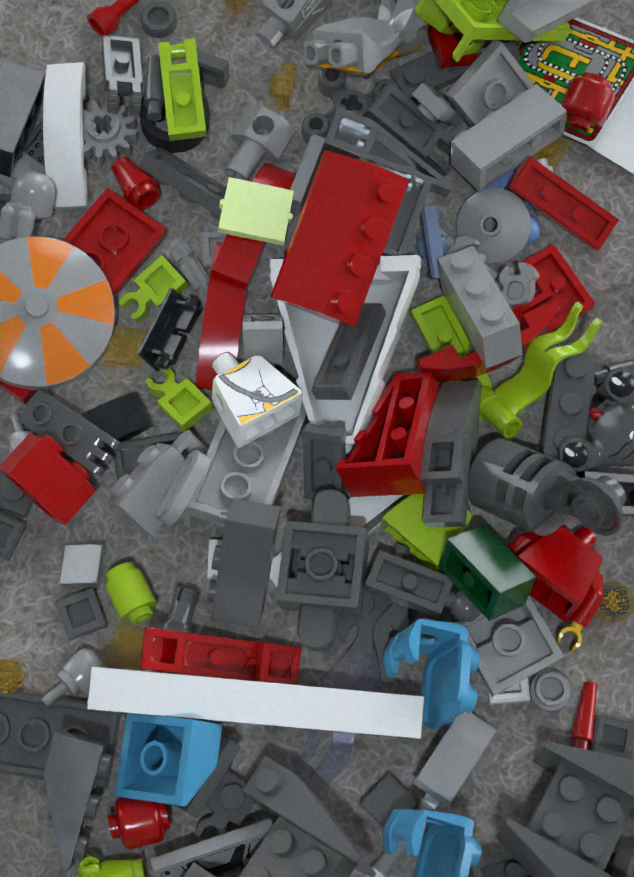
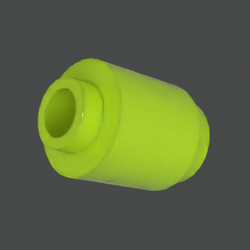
(130, 593)

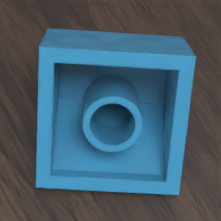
(166, 758)

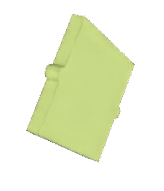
(255, 211)

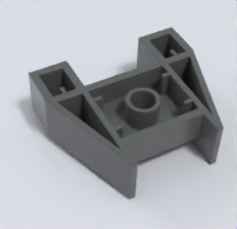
(369, 142)
(576, 814)
(303, 838)

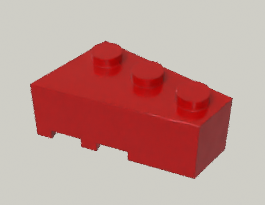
(392, 446)

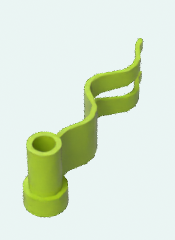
(535, 377)

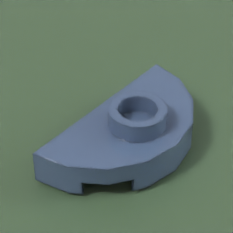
(431, 243)

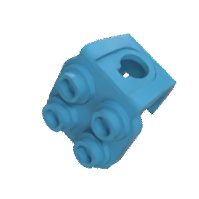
(446, 671)
(445, 848)

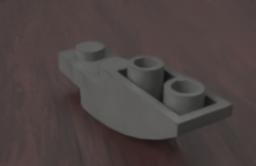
(448, 452)

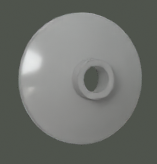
(512, 220)

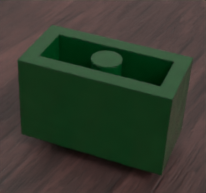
(486, 572)

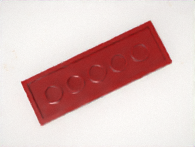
(117, 240)

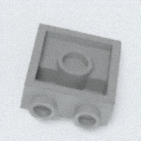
(512, 646)

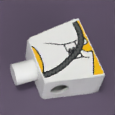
(252, 397)

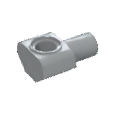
(255, 146)

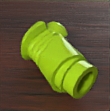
(127, 867)

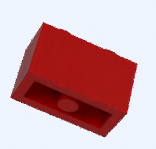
(48, 478)

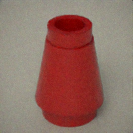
(135, 183)

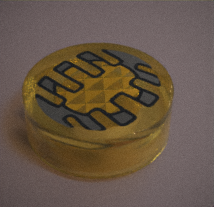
(617, 603)

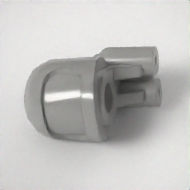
(29, 201)

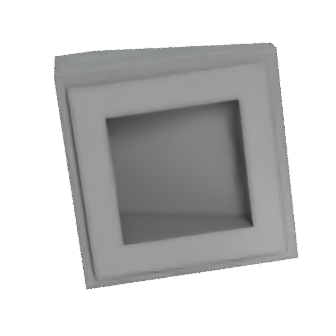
(82, 566)

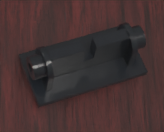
(161, 342)

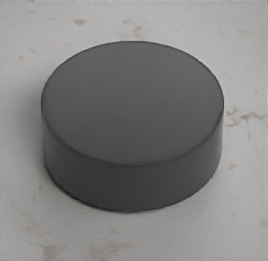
(158, 19)

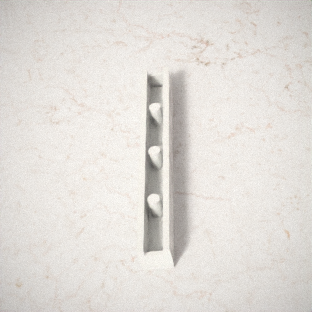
(255, 702)

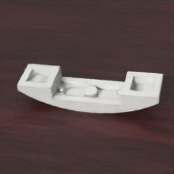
(64, 133)

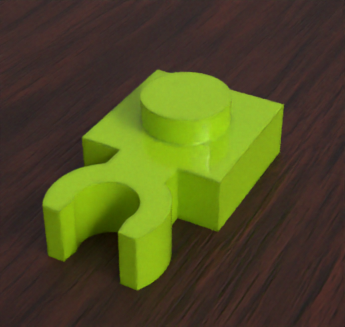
(154, 286)
(180, 402)

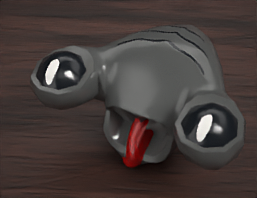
(609, 426)

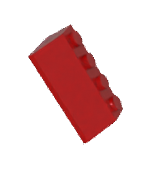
(339, 238)

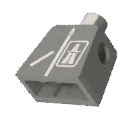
(289, 18)

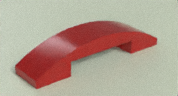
(241, 255)
(220, 324)
(448, 366)
(219, 657)

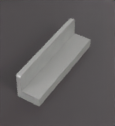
(536, 17)

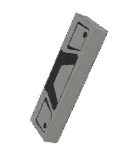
(214, 854)

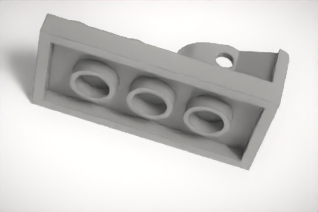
(243, 472)

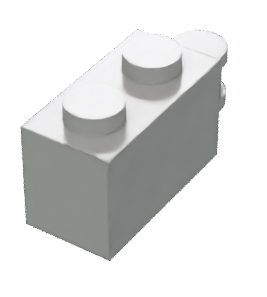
(141, 492)

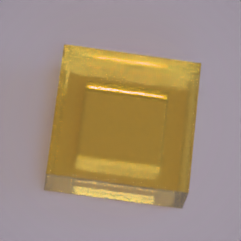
(124, 347)

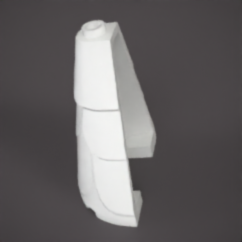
(312, 336)

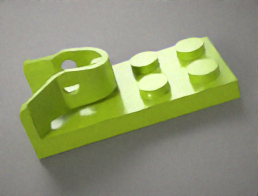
(476, 22)

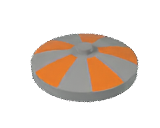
(52, 313)

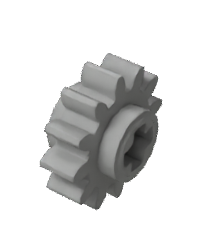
(109, 144)

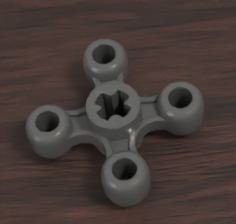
(333, 85)

